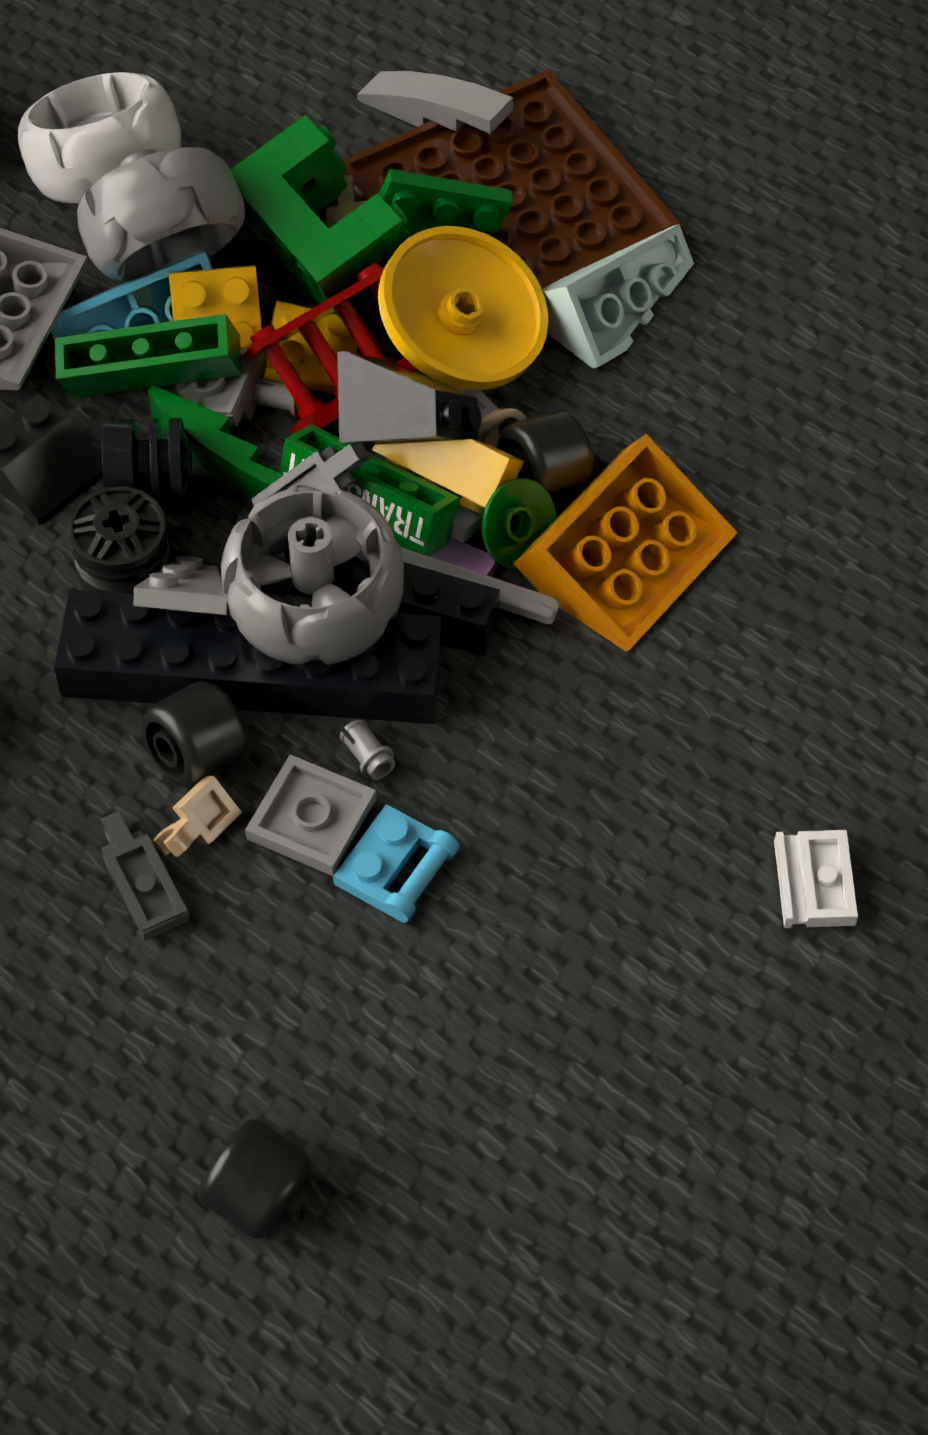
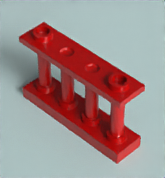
(269, 339)

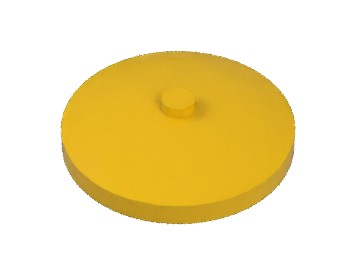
(463, 308)

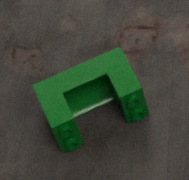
(285, 189)

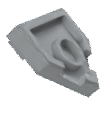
(228, 395)

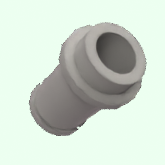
(275, 396)
(374, 758)

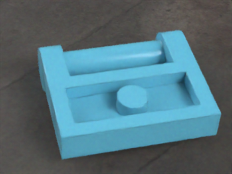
(382, 856)

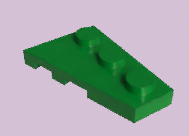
(445, 202)

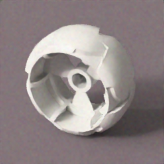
(91, 127)

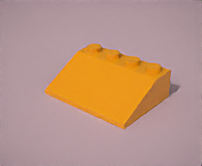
(627, 545)

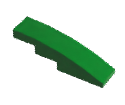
(213, 445)

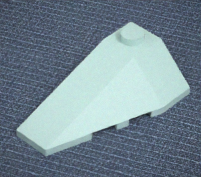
(605, 301)

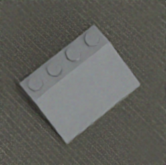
(33, 291)

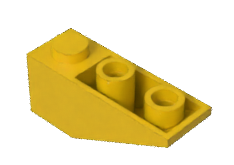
(462, 466)

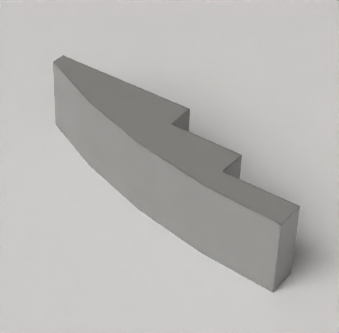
(436, 98)

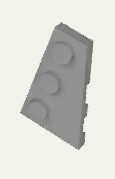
(183, 587)

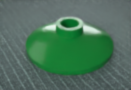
(515, 519)

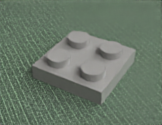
(311, 815)

